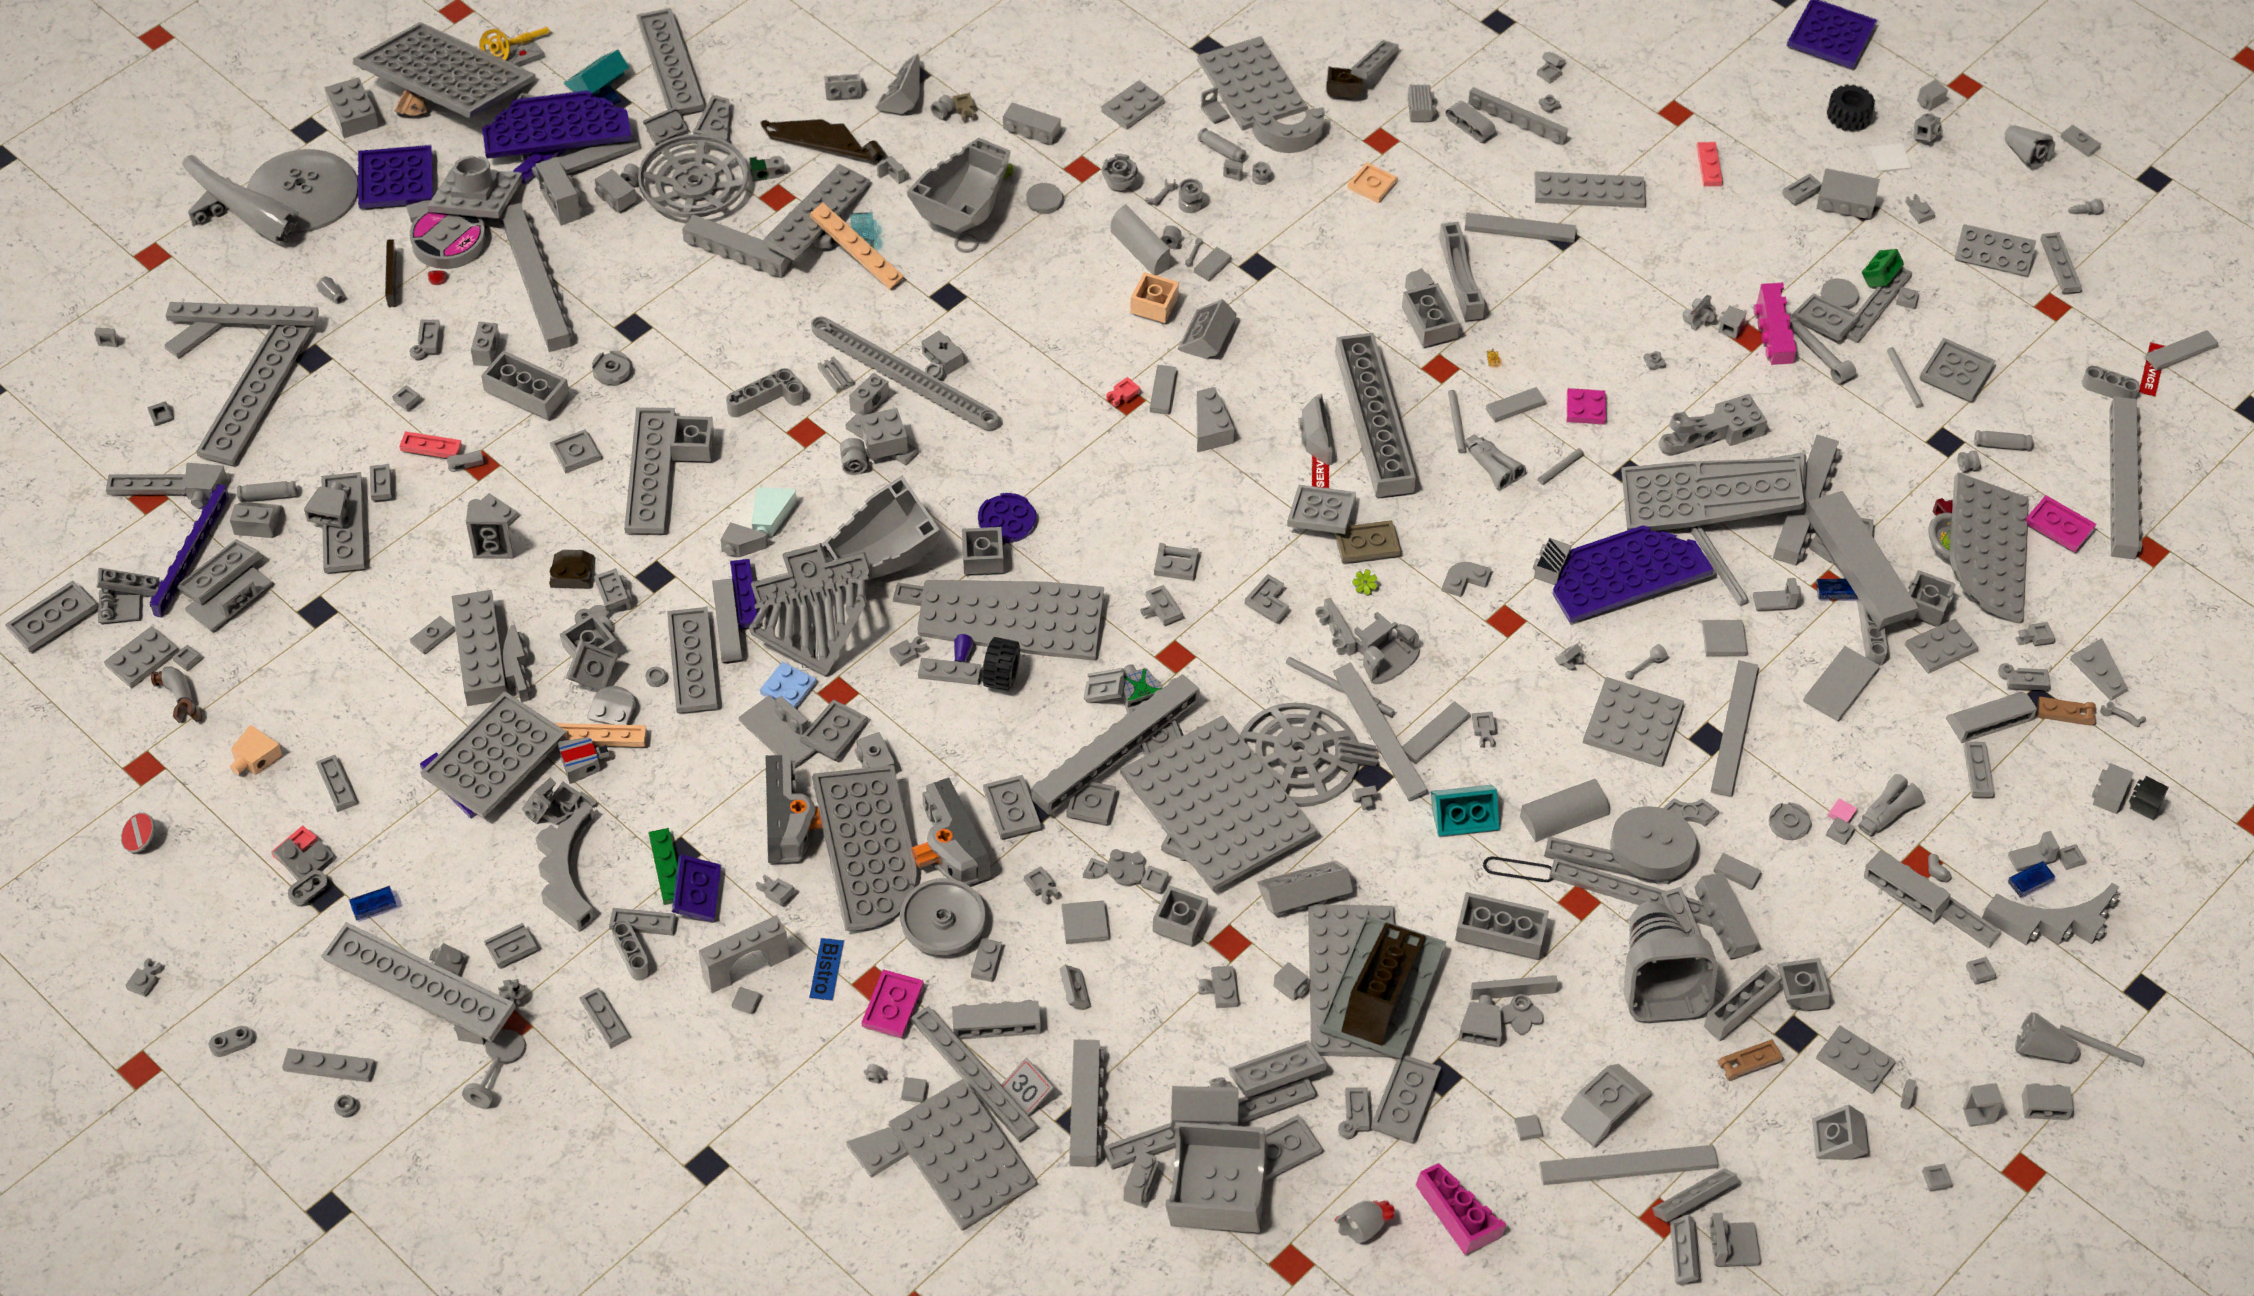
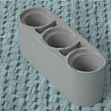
(1470, 121)
(2109, 383)
(631, 958)

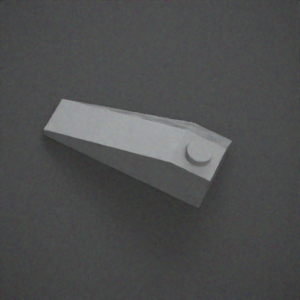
(903, 90)

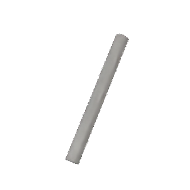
(1905, 378)
(1456, 421)
(2102, 1045)

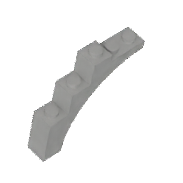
(558, 847)
(2055, 924)

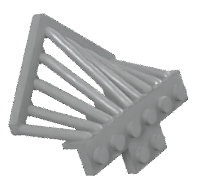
(809, 575)

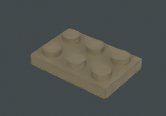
(1368, 542)

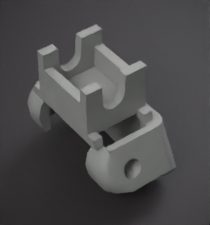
(1383, 653)

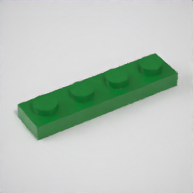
(664, 862)

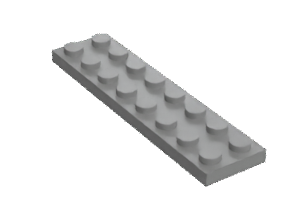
(670, 61)
(797, 229)
(649, 471)

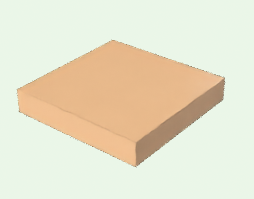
(1372, 182)

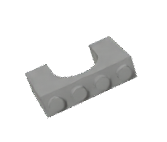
(719, 957)

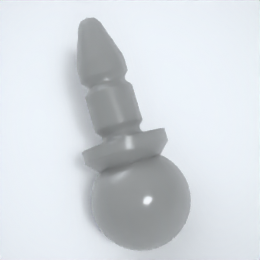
(2094, 206)

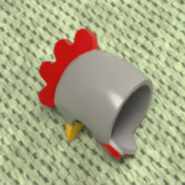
(1368, 1217)

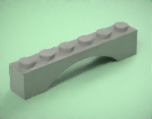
(1467, 292)

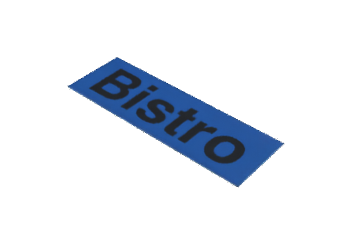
(826, 969)

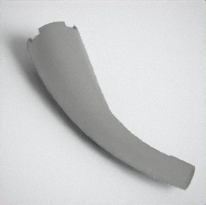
(255, 209)

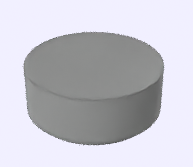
(655, 676)

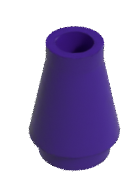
(962, 647)

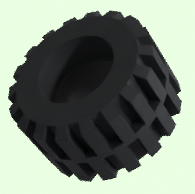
(1850, 107)
(1001, 663)

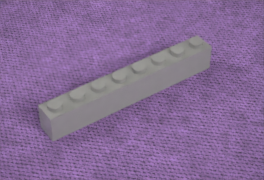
(1796, 525)

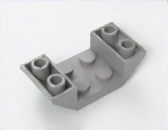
(1604, 1102)

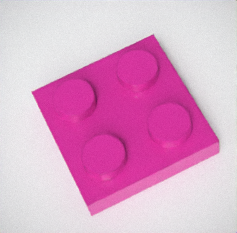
(1585, 406)

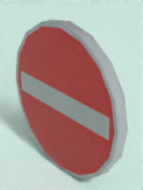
(137, 832)

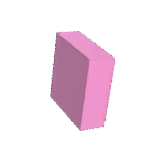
(1842, 810)

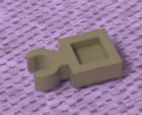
(964, 105)

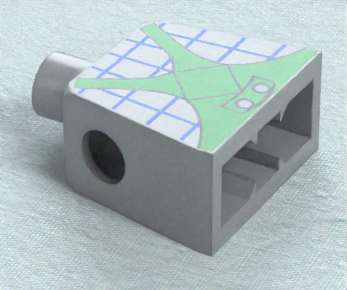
(1138, 686)

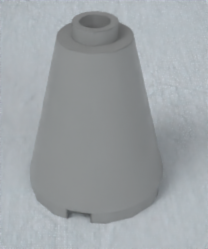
(2030, 145)
(2045, 1040)

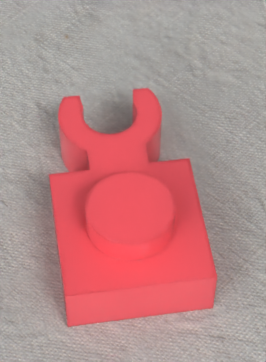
(1123, 390)

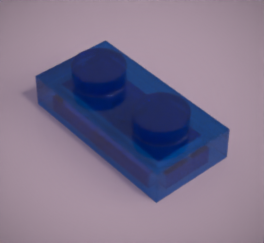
(1834, 589)
(2031, 879)
(372, 903)

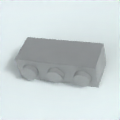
(1031, 123)

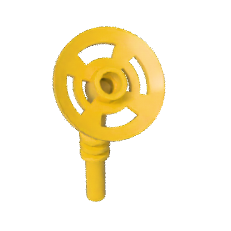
(504, 46)

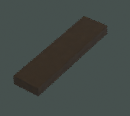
(390, 282)

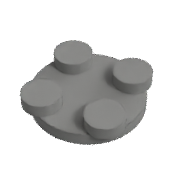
(1125, 866)

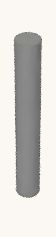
(1561, 465)

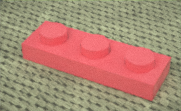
(1709, 164)
(430, 445)

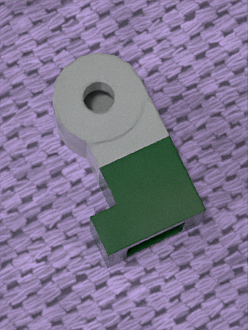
(766, 168)

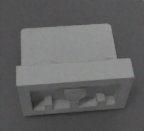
(1733, 1242)

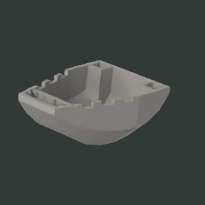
(962, 188)
(890, 530)

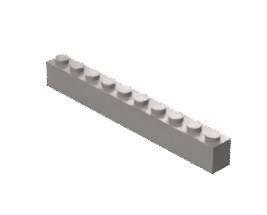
(535, 278)
(2124, 478)
(1115, 744)

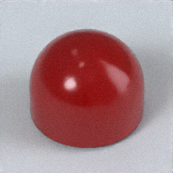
(437, 277)

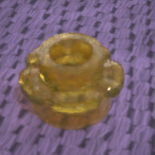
(1493, 357)

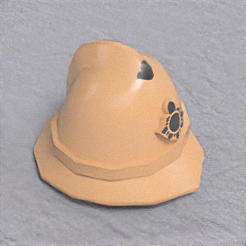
(411, 104)

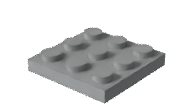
(1957, 369)
(1321, 509)

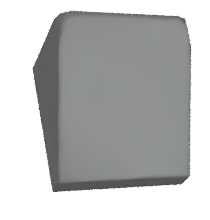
(159, 413)

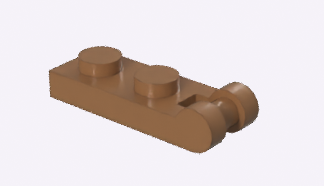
(2066, 711)
(1750, 1059)

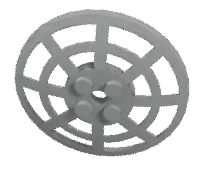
(693, 171)
(1309, 757)

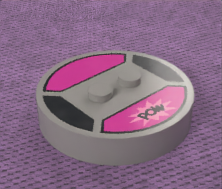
(447, 239)

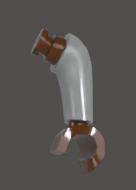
(176, 681)

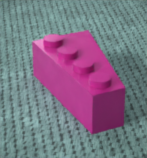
(1775, 324)
(1458, 1210)

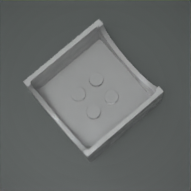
(1218, 1177)

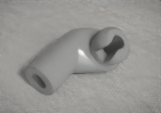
(1936, 869)

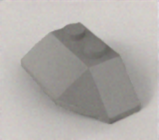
(1315, 430)

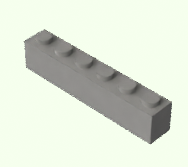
(734, 245)
(1084, 1103)

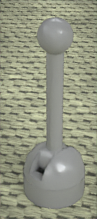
(1657, 654)

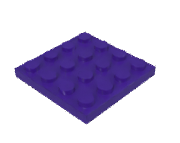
(1832, 33)
(395, 176)

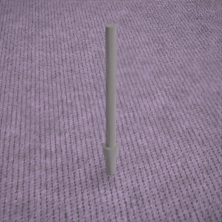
(1331, 682)

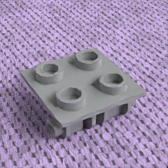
(117, 606)

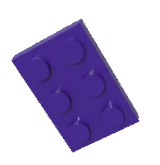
(696, 888)

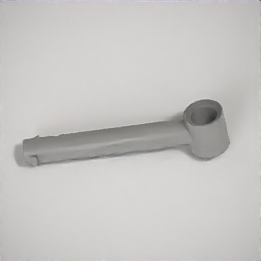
(1839, 371)

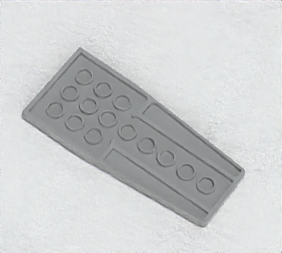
(1709, 491)
(1038, 614)

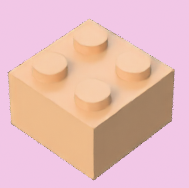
(1154, 297)

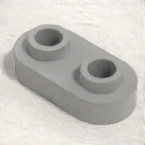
(306, 887)
(231, 1041)

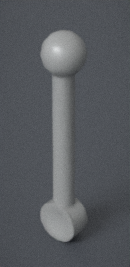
(1198, 242)

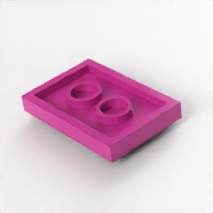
(2060, 523)
(892, 1003)

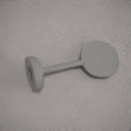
(504, 1048)

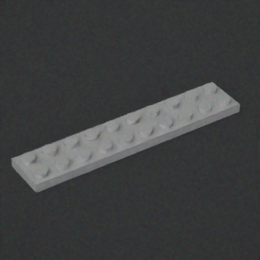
(253, 393)
(419, 981)

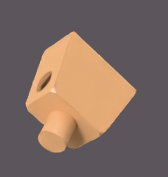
(254, 751)

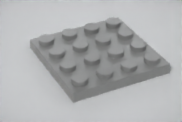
(1633, 722)

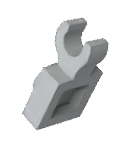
(2038, 633)

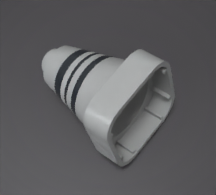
(1666, 968)

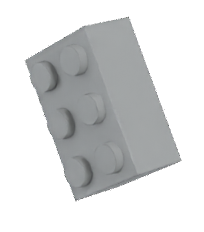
(351, 107)
(559, 191)
(1430, 315)

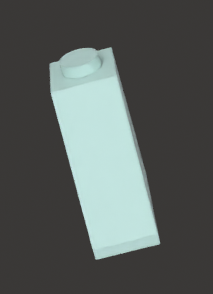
(772, 508)

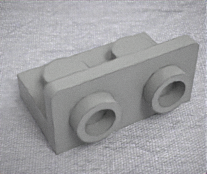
(843, 86)
(612, 589)
(538, 803)

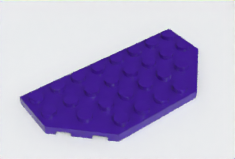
(555, 124)
(1626, 570)

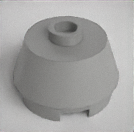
(1119, 172)

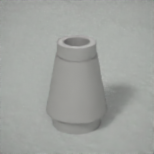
(329, 288)

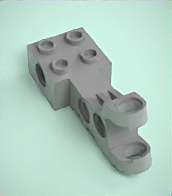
(1732, 421)

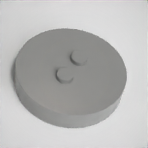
(1653, 843)

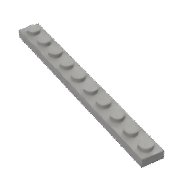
(1248, 1108)

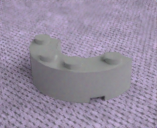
(1293, 137)

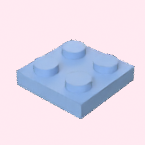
(789, 684)

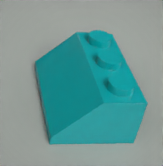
(599, 73)
(1465, 810)

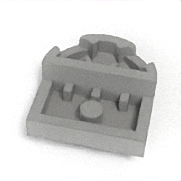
(612, 706)

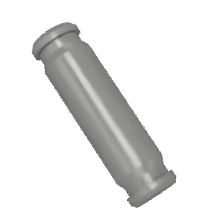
(1222, 145)
(2003, 440)
(266, 490)

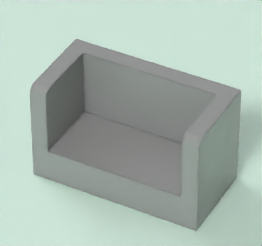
(1982, 1104)

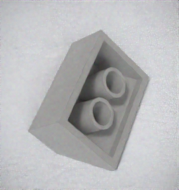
(1848, 193)
(1208, 330)
(488, 532)
(1204, 1105)

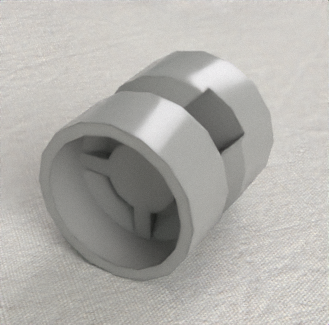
(1190, 195)
(853, 456)

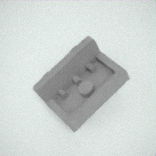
(447, 958)

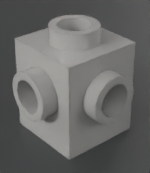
(1927, 127)

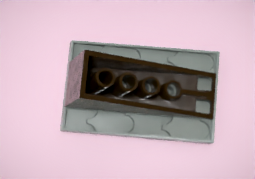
(1383, 986)

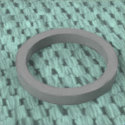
(966, 236)

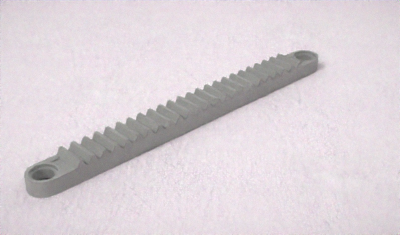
(904, 373)

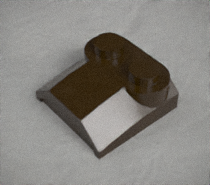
(1342, 83)
(571, 569)

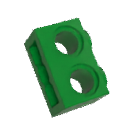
(1882, 267)

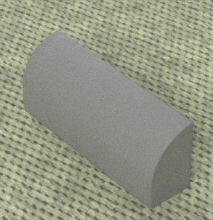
(1140, 240)
(1992, 716)
(1564, 810)

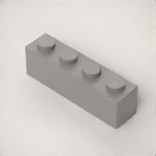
(1907, 885)
(1726, 915)
(1742, 1002)
(996, 1019)

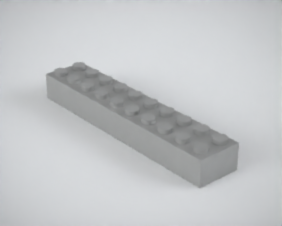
(1375, 415)

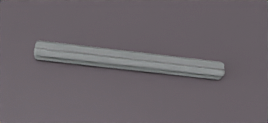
(1719, 564)

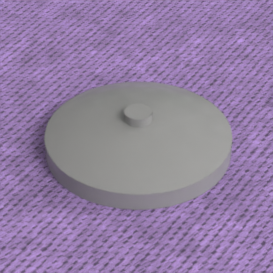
(942, 916)

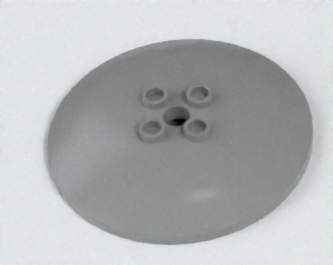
(327, 189)

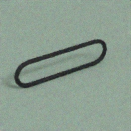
(1516, 861)

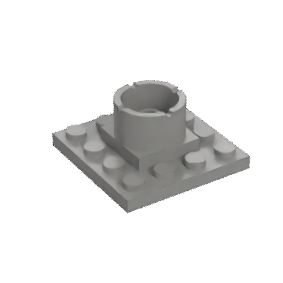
(475, 189)

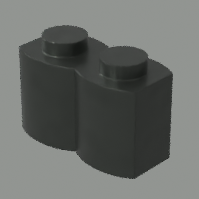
(2148, 797)

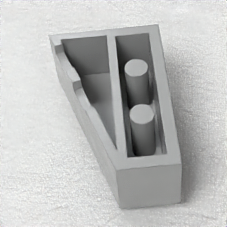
(1212, 421)

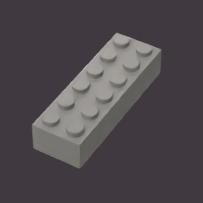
(479, 647)

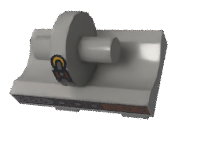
(1701, 312)

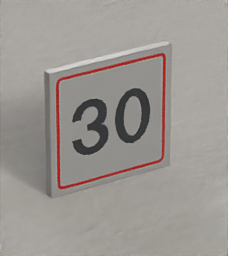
(1027, 1086)

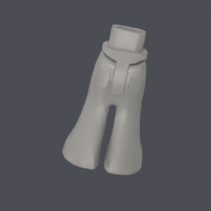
(1500, 466)
(1883, 812)

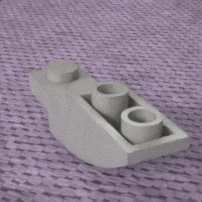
(514, 663)

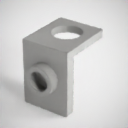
(1212, 107)

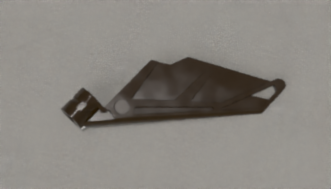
(825, 137)

